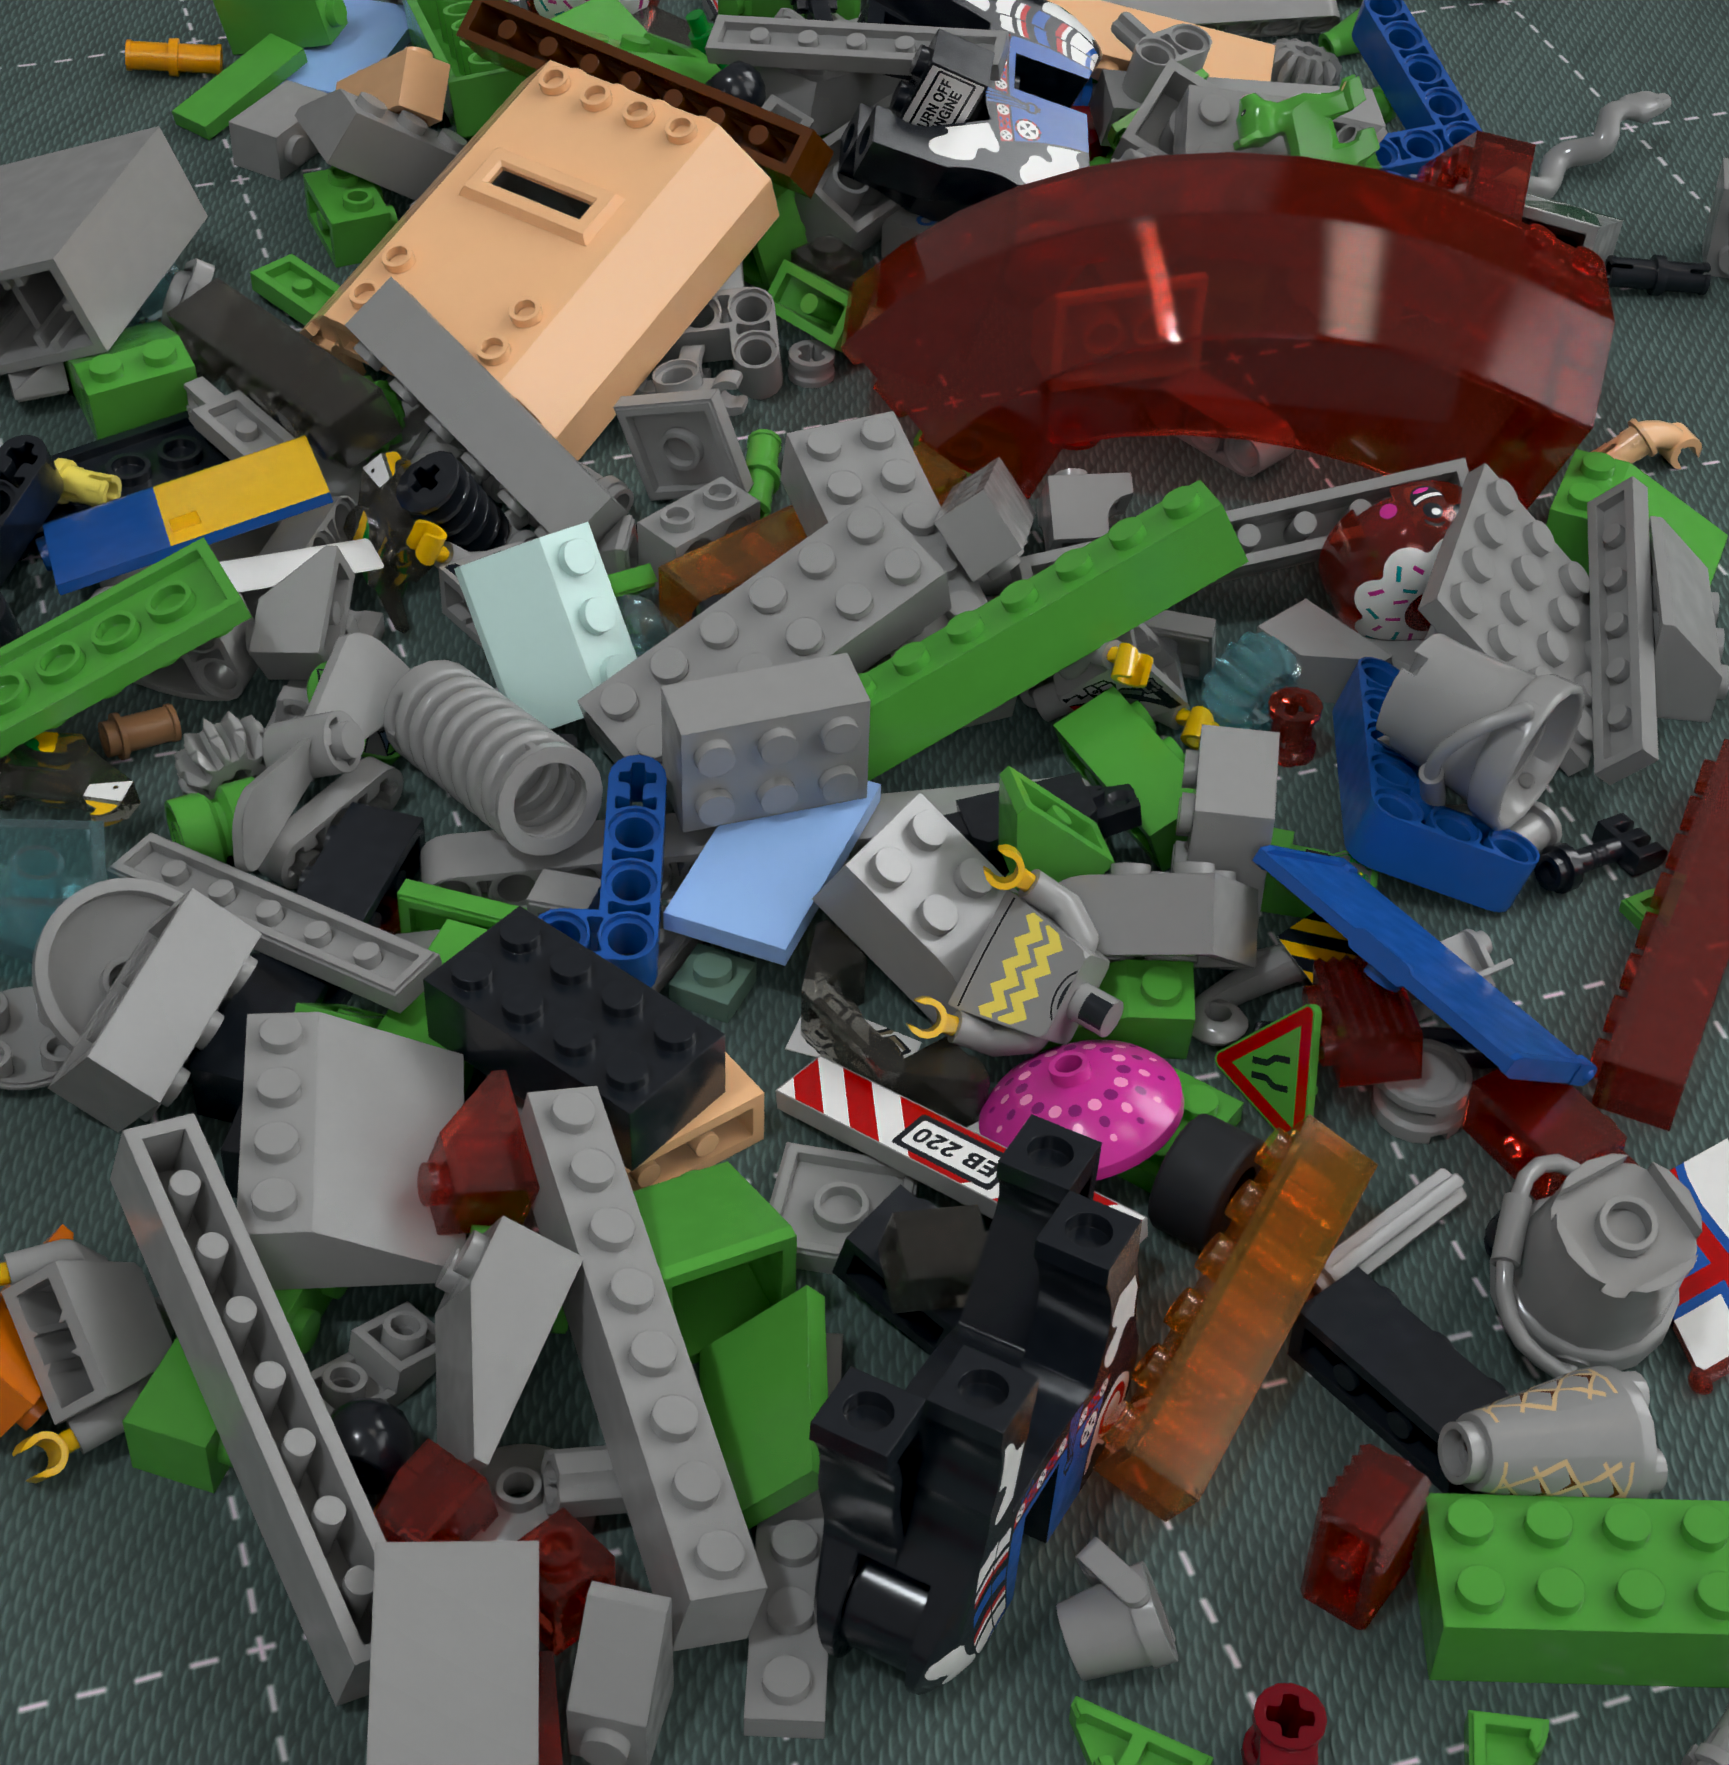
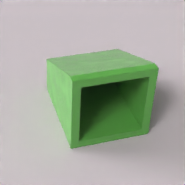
(717, 1251)

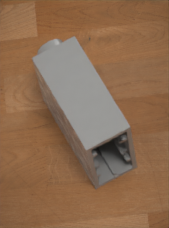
(87, 244)

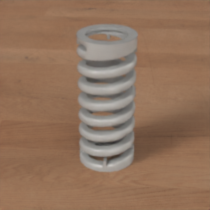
(493, 757)

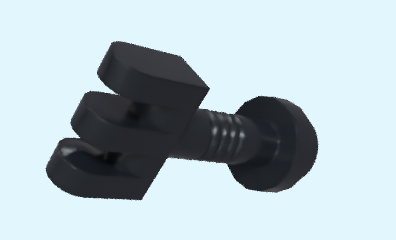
(1614, 840)

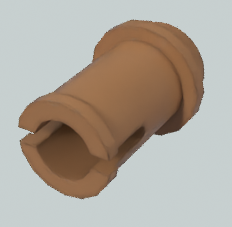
(139, 731)

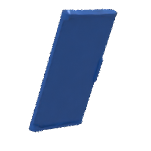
(1411, 958)

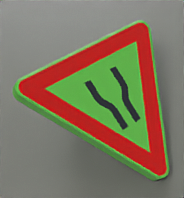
(1278, 1066)

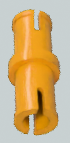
(173, 57)

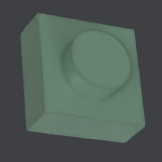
(713, 982)

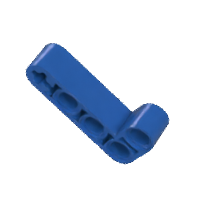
(629, 872)

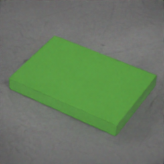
(761, 1396)

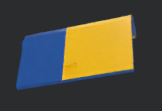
(174, 514)

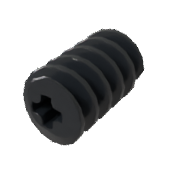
(448, 496)

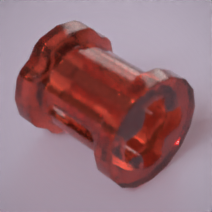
(1295, 726)

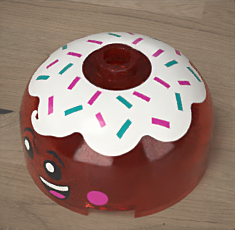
(1384, 557)

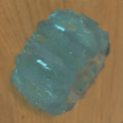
(1246, 678)

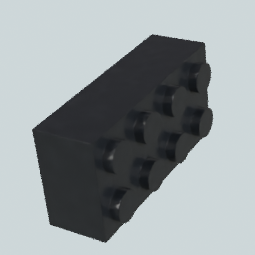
(573, 1020)

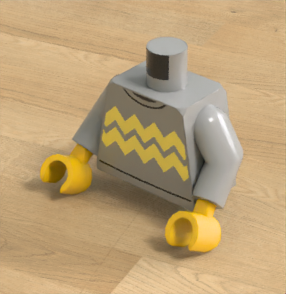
(1030, 973)

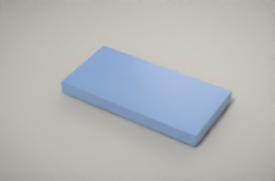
(372, 33)
(760, 876)

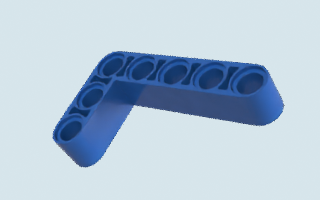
(1413, 85)
(1399, 832)

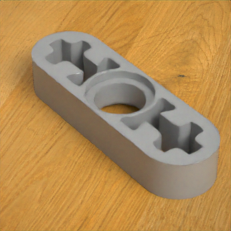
(305, 831)

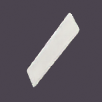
(270, 569)

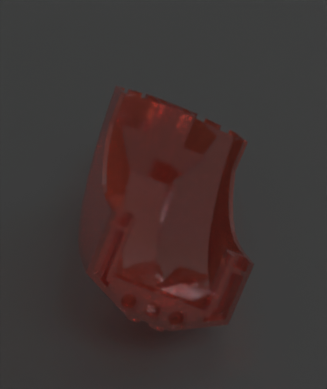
(1243, 306)

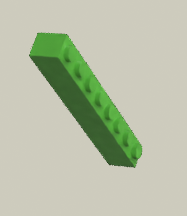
(1047, 622)

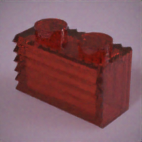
(1365, 1029)
(1364, 1535)

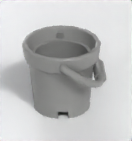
(1480, 729)
(1594, 1264)

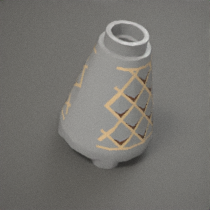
(1560, 1438)

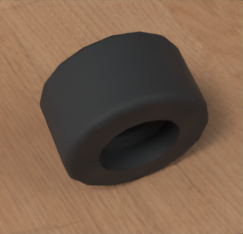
(1201, 1178)

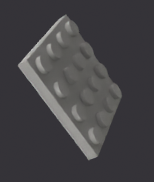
(1513, 594)

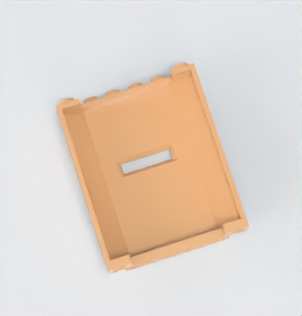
(556, 301)

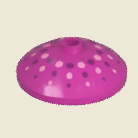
(1096, 1089)

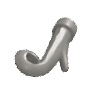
(1219, 1002)

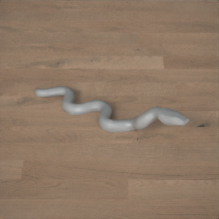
(1588, 150)

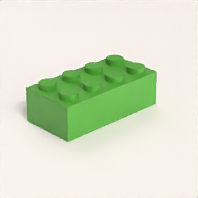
(1574, 1590)

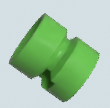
(205, 823)

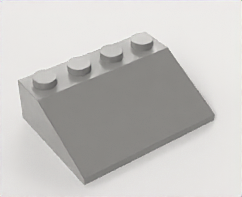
(336, 1150)

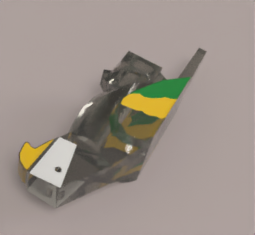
(387, 527)
(66, 774)

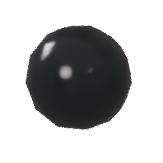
(740, 81)
(375, 1440)

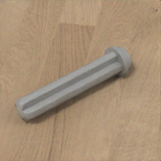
(1394, 1228)

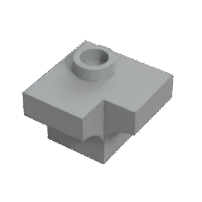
(1079, 504)

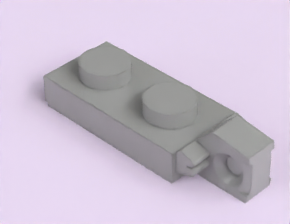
(231, 420)

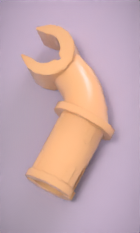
(1649, 437)

